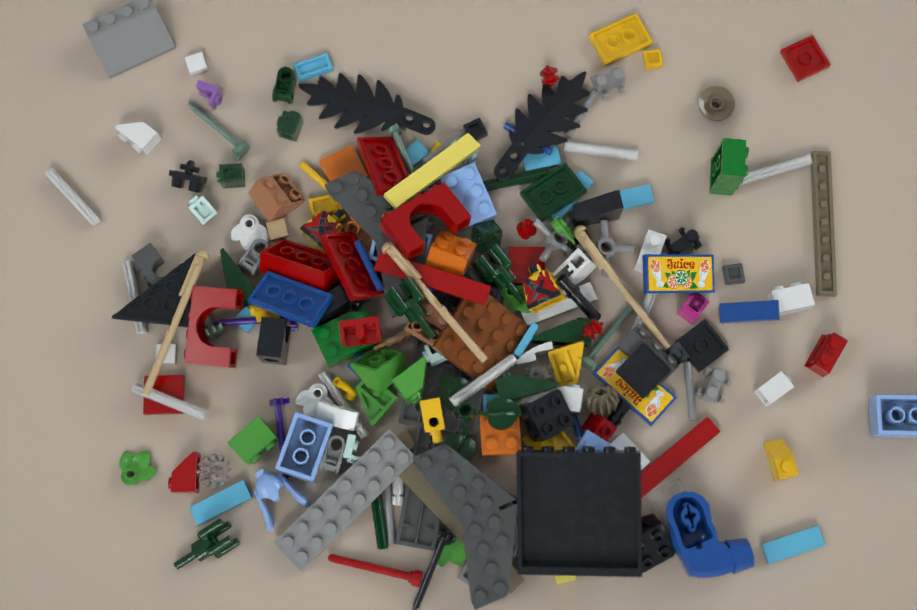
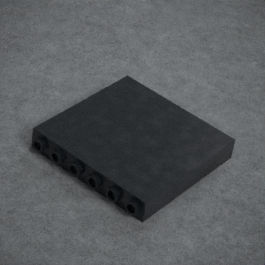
(579, 511)

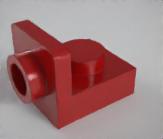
(599, 426)

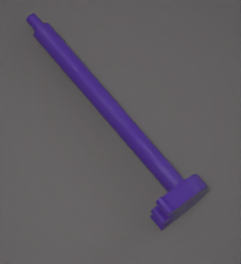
(252, 320)
(277, 403)

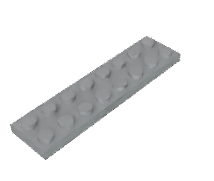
(345, 500)

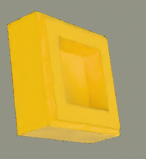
(652, 59)

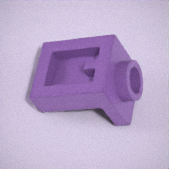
(210, 92)

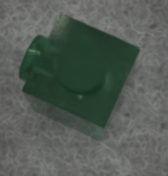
(289, 125)
(231, 175)
(486, 234)

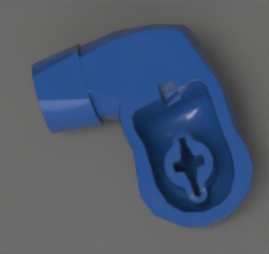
(697, 540)

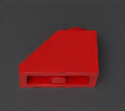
(184, 476)

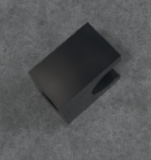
(273, 341)

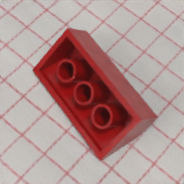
(299, 264)

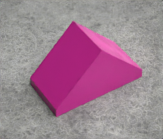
(693, 308)

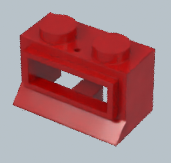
(360, 332)
(822, 360)

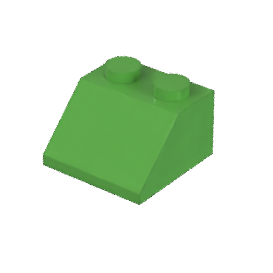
(379, 367)
(411, 382)
(253, 441)

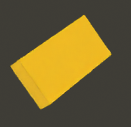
(323, 203)

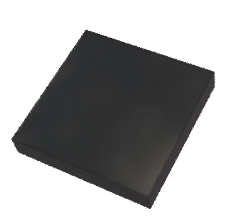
(703, 345)
(643, 371)

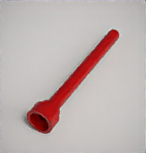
(413, 577)

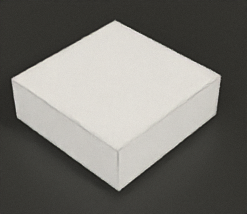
(196, 63)
(171, 355)

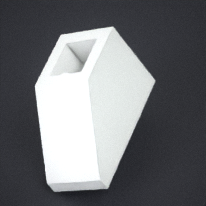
(139, 135)
(774, 388)

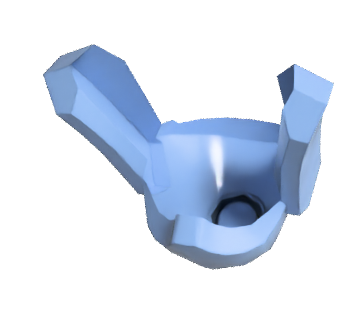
(268, 487)

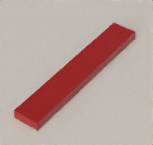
(437, 280)
(677, 455)

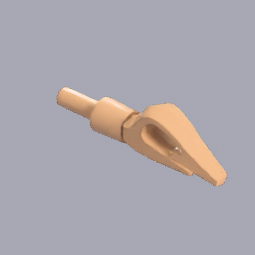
(400, 337)

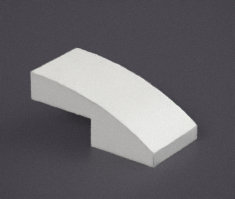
(529, 356)
(340, 417)

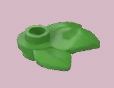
(560, 226)
(511, 303)
(138, 465)
(453, 552)

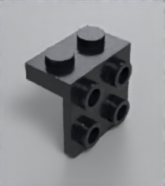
(546, 416)
(655, 543)

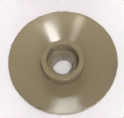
(720, 97)

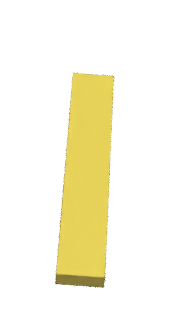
(432, 171)

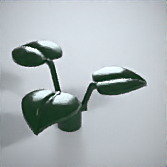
(501, 414)

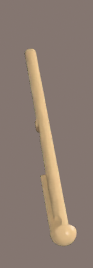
(601, 262)
(409, 270)
(185, 292)

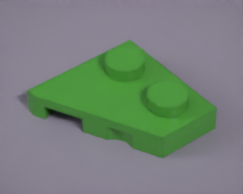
(375, 402)

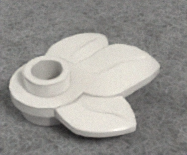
(249, 234)
(310, 401)

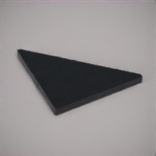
(160, 300)

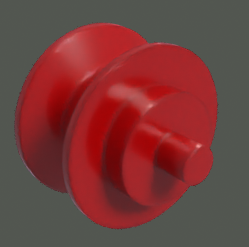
(549, 75)
(526, 229)
(592, 329)

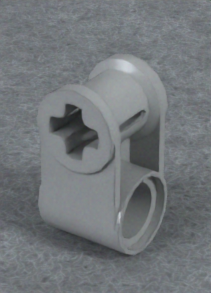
(252, 257)
(333, 456)

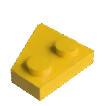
(567, 362)

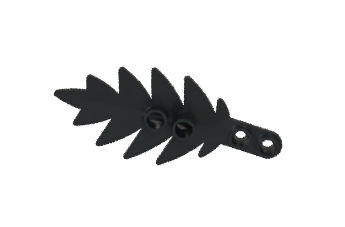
(363, 104)
(542, 122)

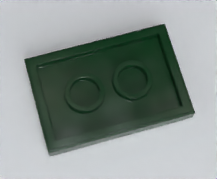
(553, 192)

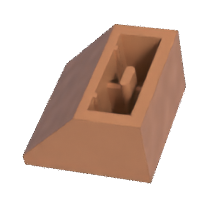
(276, 196)
(433, 318)

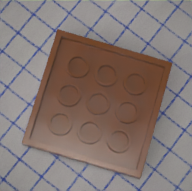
(490, 327)

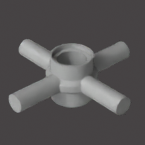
(553, 240)
(605, 240)

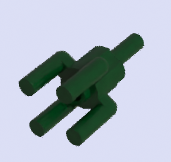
(499, 272)
(409, 306)
(209, 544)

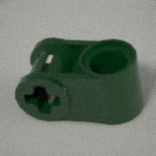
(284, 89)

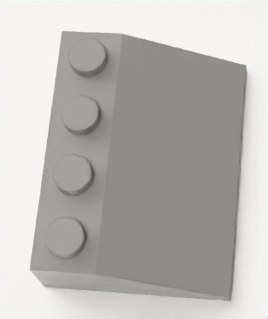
(128, 36)

